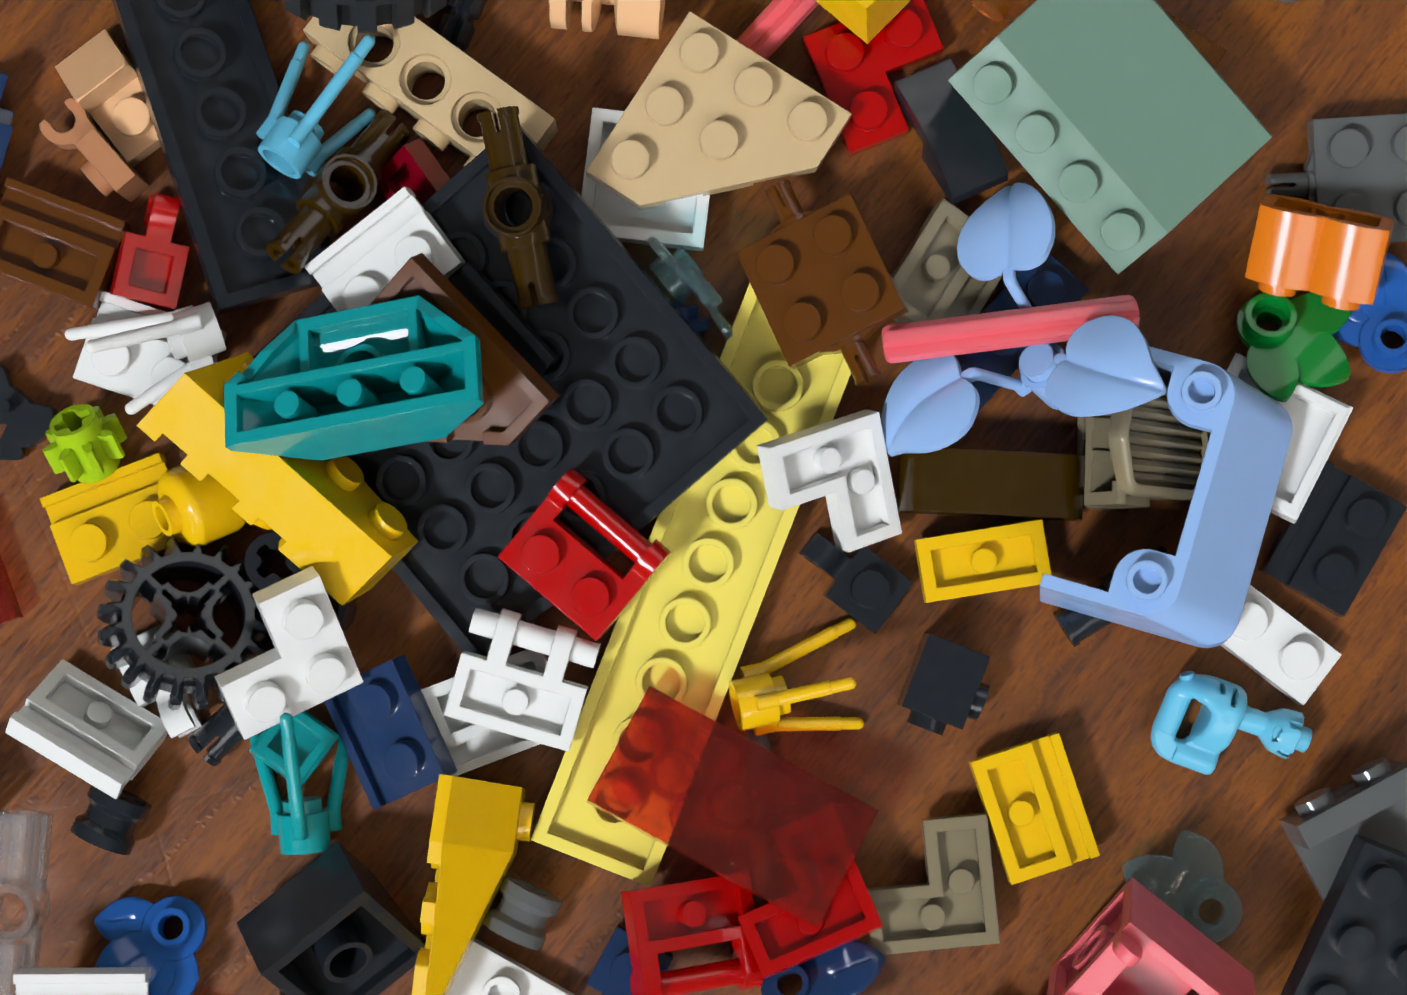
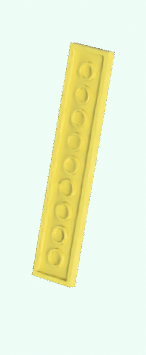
(701, 602)

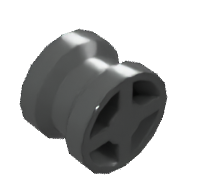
(522, 912)

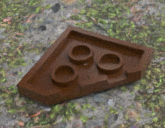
(511, 387)

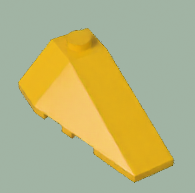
(471, 849)

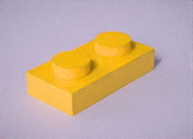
(982, 561)

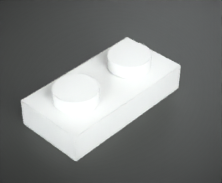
(1280, 648)

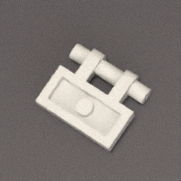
(517, 698)

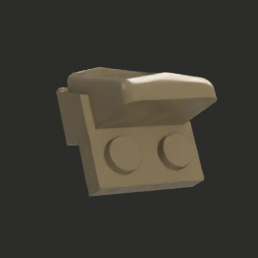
(1139, 457)

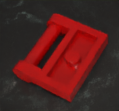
(573, 572)
(683, 918)

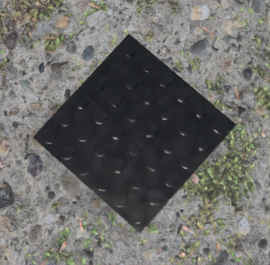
(634, 415)

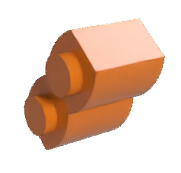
(1318, 251)

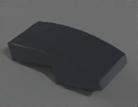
(954, 137)

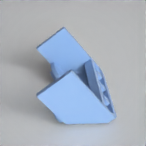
(1205, 585)

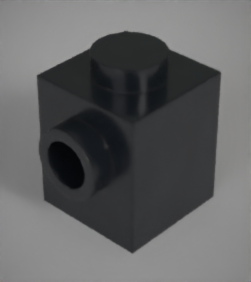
(944, 685)

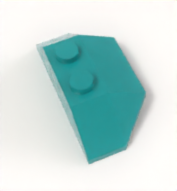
(356, 383)

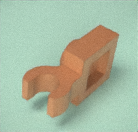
(105, 164)

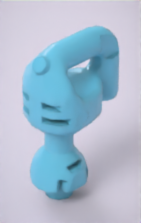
(1219, 718)

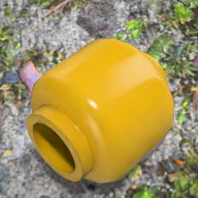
(194, 509)

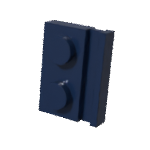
(390, 733)

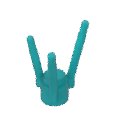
(301, 820)

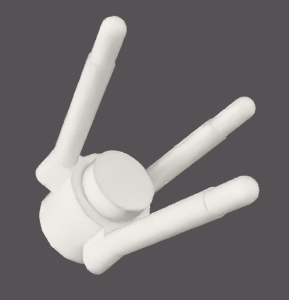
(189, 332)

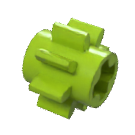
(84, 443)

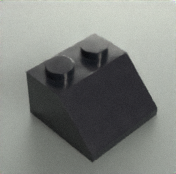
(331, 931)

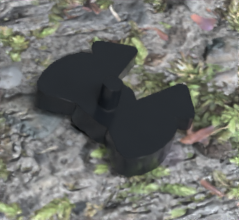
(23, 417)

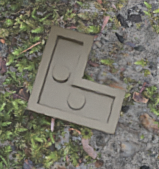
(955, 902)

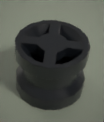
(111, 821)

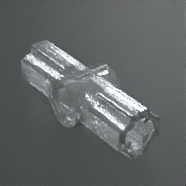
(23, 872)

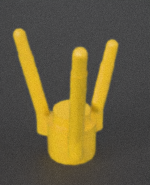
(761, 700)

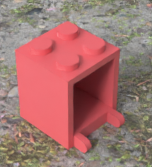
(1145, 950)

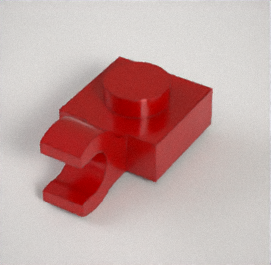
(149, 264)

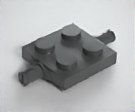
(1354, 166)

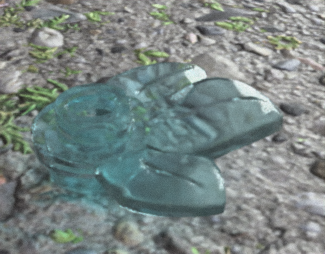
(685, 278)
(1189, 879)

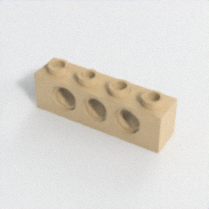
(424, 51)

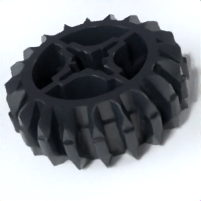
(166, 603)

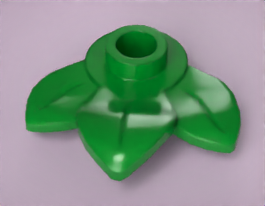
(1298, 350)

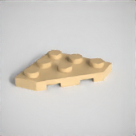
(714, 123)

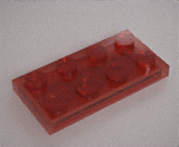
(732, 806)

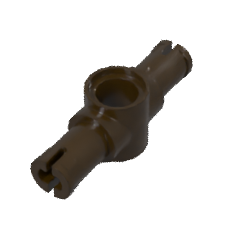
(507, 175)
(318, 208)

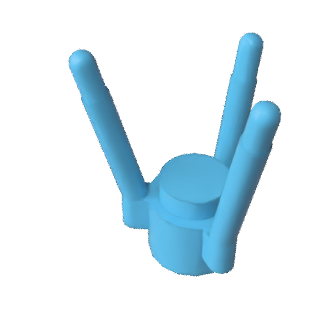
(294, 141)

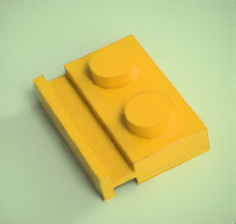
(107, 519)
(1034, 808)

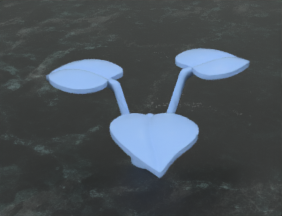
(1099, 374)

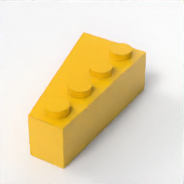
(315, 505)

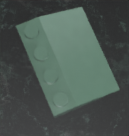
(1111, 116)

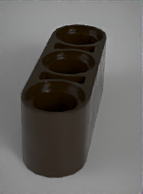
(992, 484)

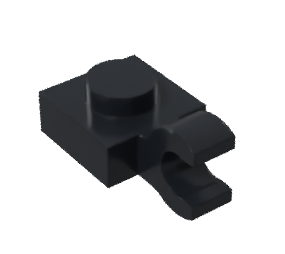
(861, 584)

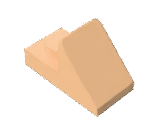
(109, 90)

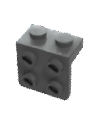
(1328, 820)

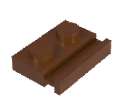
(57, 243)

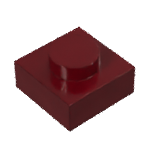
(415, 169)

